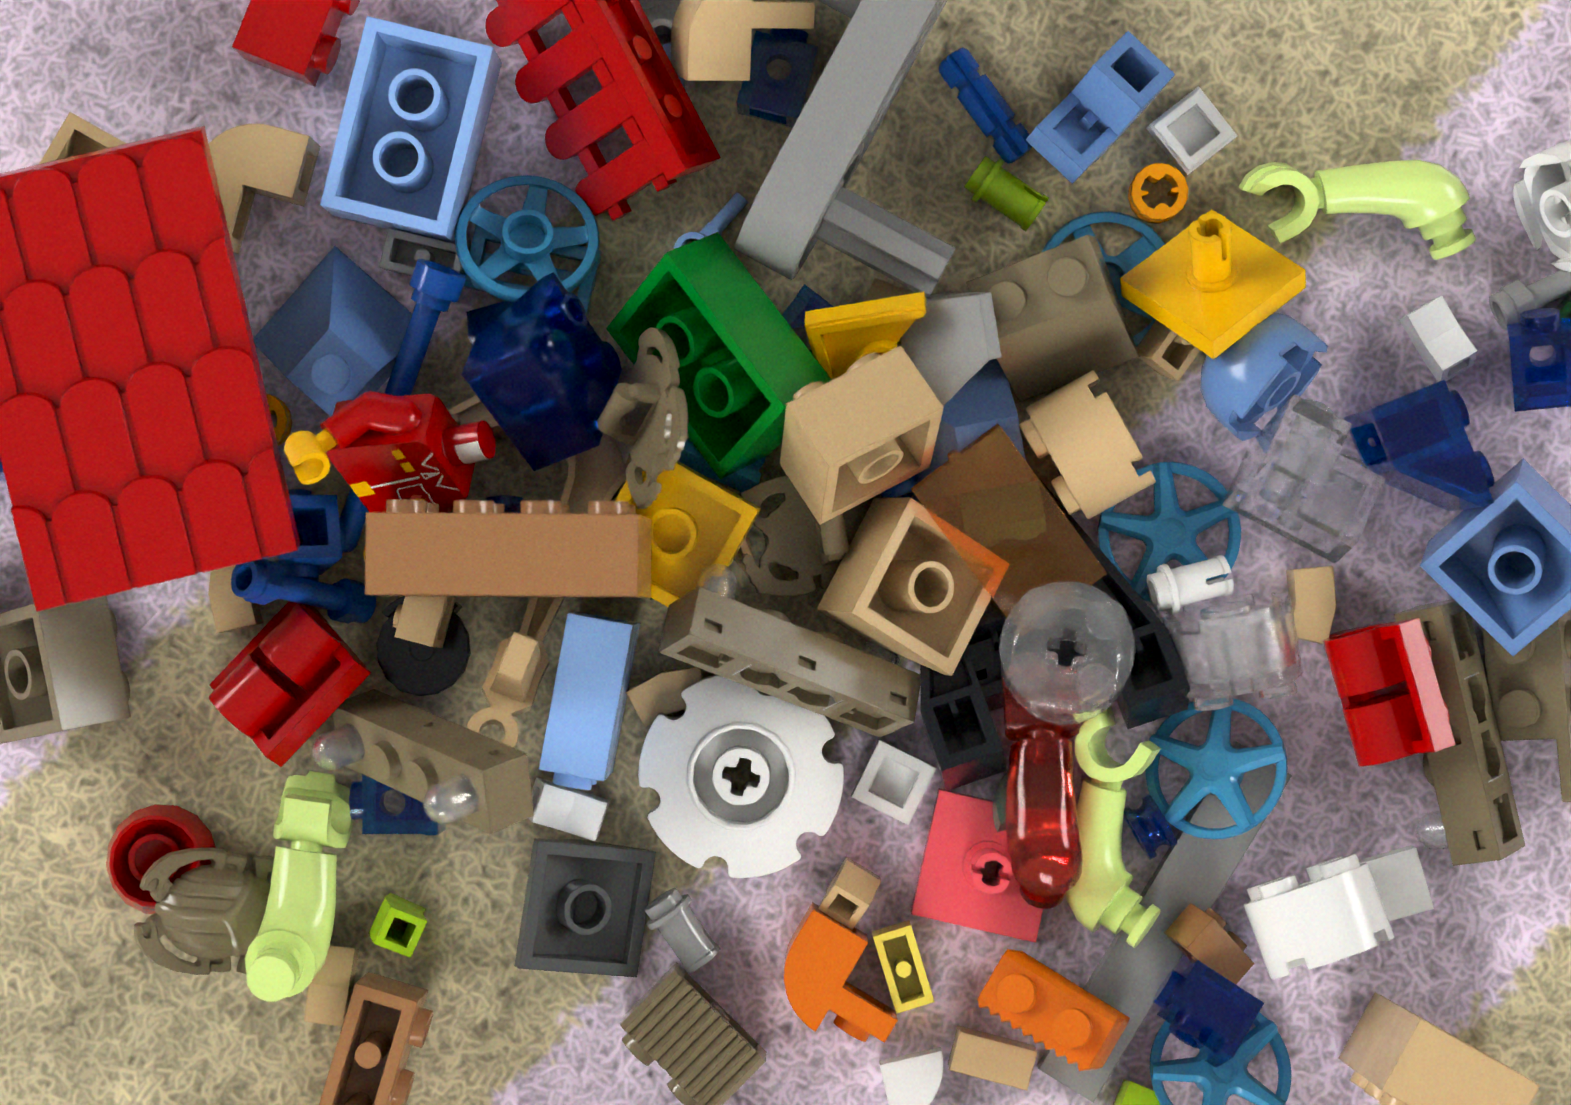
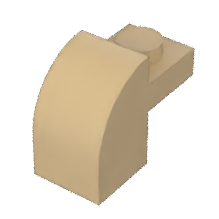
(715, 35)
(260, 162)

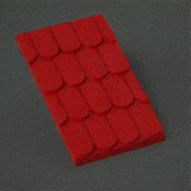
(131, 376)

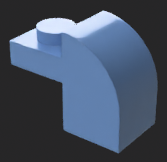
(1100, 107)

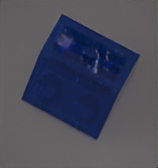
(544, 374)
(1423, 447)

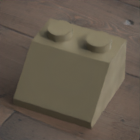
(1057, 317)
(59, 669)

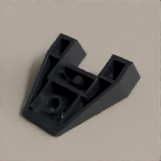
(959, 705)

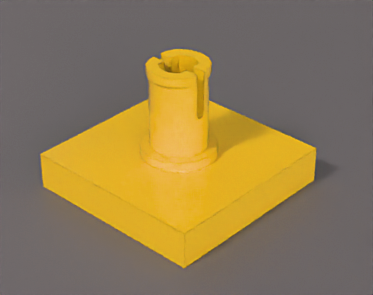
(1213, 283)
(691, 528)

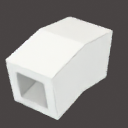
(1439, 339)
(568, 809)

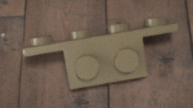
(1534, 691)

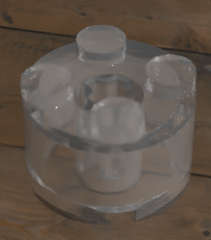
(1071, 614)
(1237, 649)

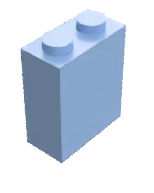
(588, 699)

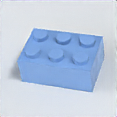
(411, 130)

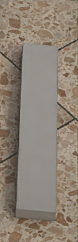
(1187, 874)

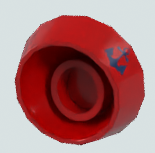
(145, 839)

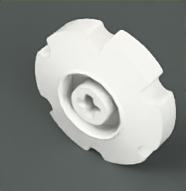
(700, 808)

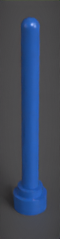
(433, 292)

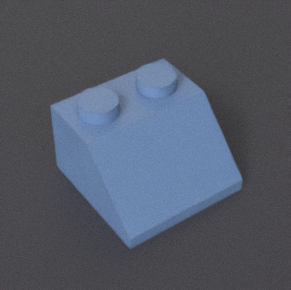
(1508, 558)

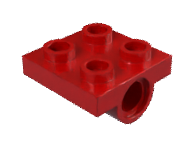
(287, 681)
(1389, 691)

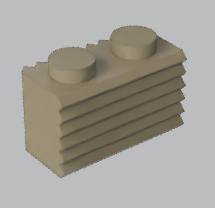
(691, 1040)

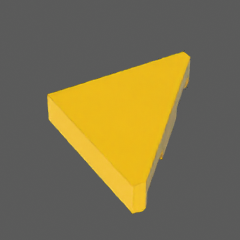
(854, 330)

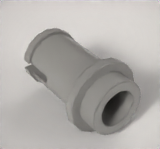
(681, 929)

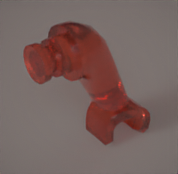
(1041, 806)

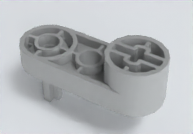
(807, 184)

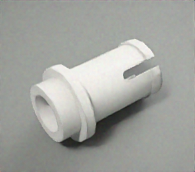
(1188, 584)

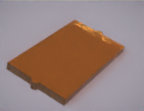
(1004, 521)

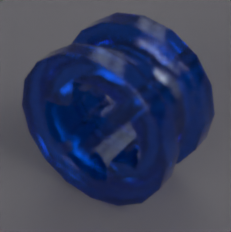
(1149, 827)

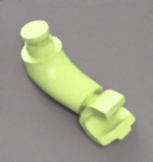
(1410, 190)
(302, 887)
(1103, 889)

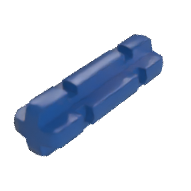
(985, 105)

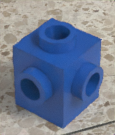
(319, 534)

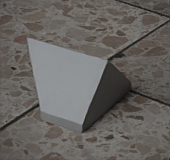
(953, 340)

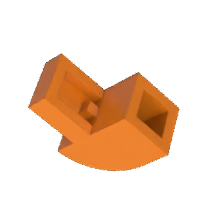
(816, 977)

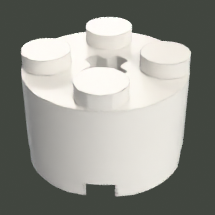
(1317, 919)

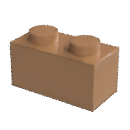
(1202, 938)

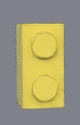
(902, 966)

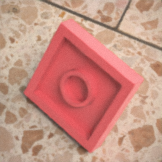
(969, 871)

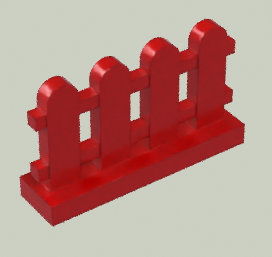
(637, 93)

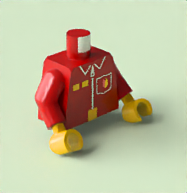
(394, 450)

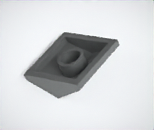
(585, 907)

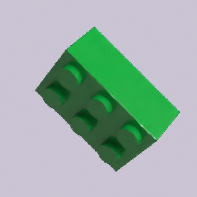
(731, 347)

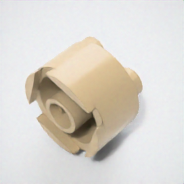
(1087, 447)

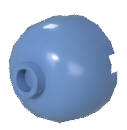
(1260, 373)

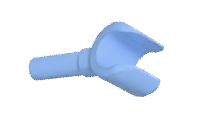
(718, 223)

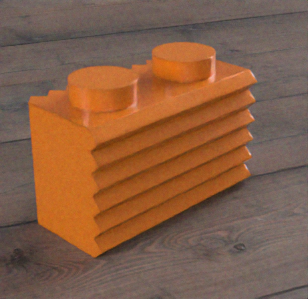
(1052, 1010)

